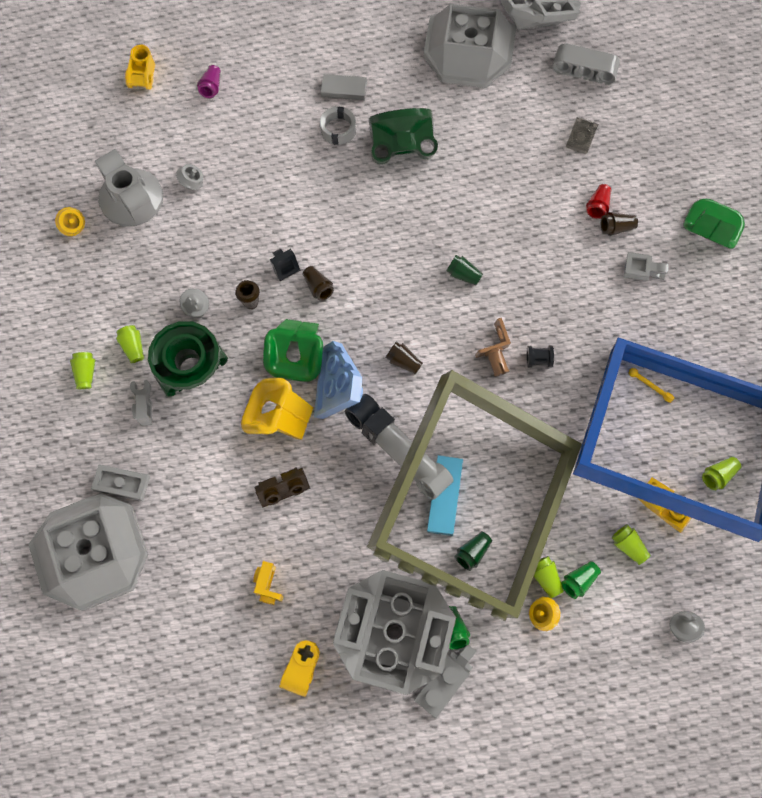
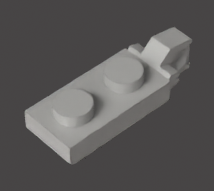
(441, 689)

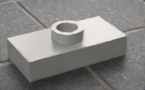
(120, 482)

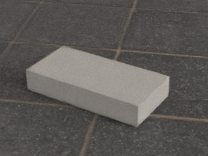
(344, 87)

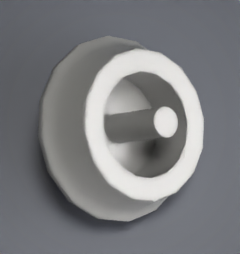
(190, 176)
(194, 302)
(687, 626)

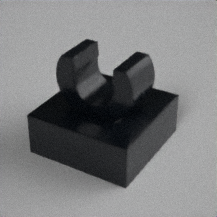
(284, 263)

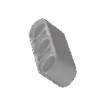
(586, 63)

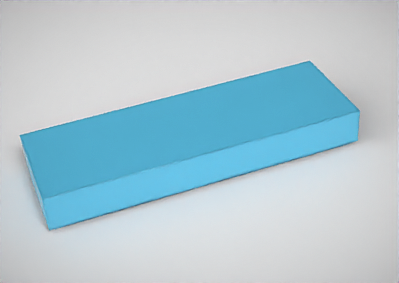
(444, 507)

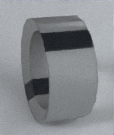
(333, 113)

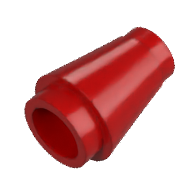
(599, 202)

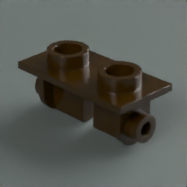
(271, 492)

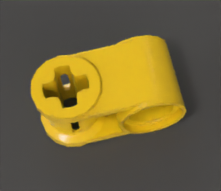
(140, 68)
(298, 672)

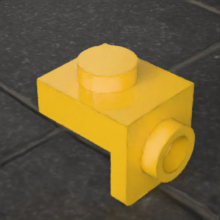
(263, 579)

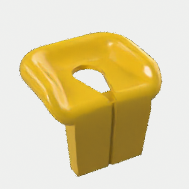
(288, 417)

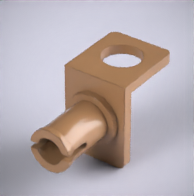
(494, 352)

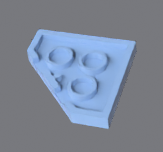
(337, 383)

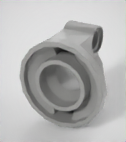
(131, 204)

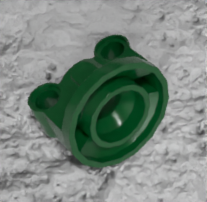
(402, 132)
(174, 346)

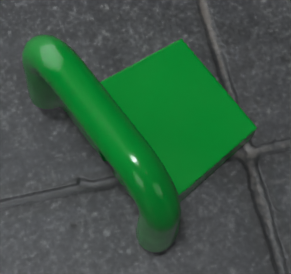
(715, 222)
(310, 348)

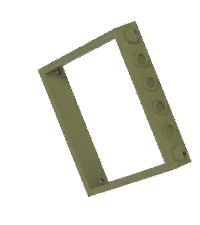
(517, 418)

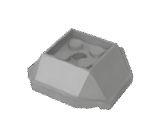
(541, 13)
(469, 45)
(105, 571)
(387, 601)

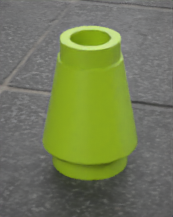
(131, 343)
(83, 369)
(721, 473)
(631, 544)
(548, 577)

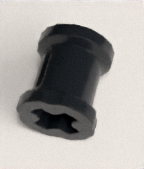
(540, 356)

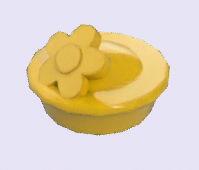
(70, 221)
(544, 614)

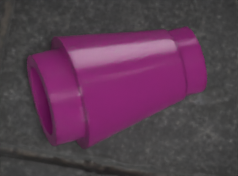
(209, 82)

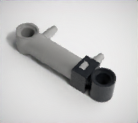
(379, 428)

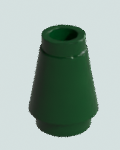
(463, 270)
(473, 551)

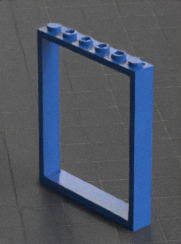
(686, 372)

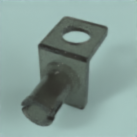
(582, 135)

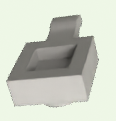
(641, 267)
(143, 408)

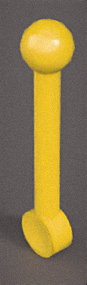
(633, 372)

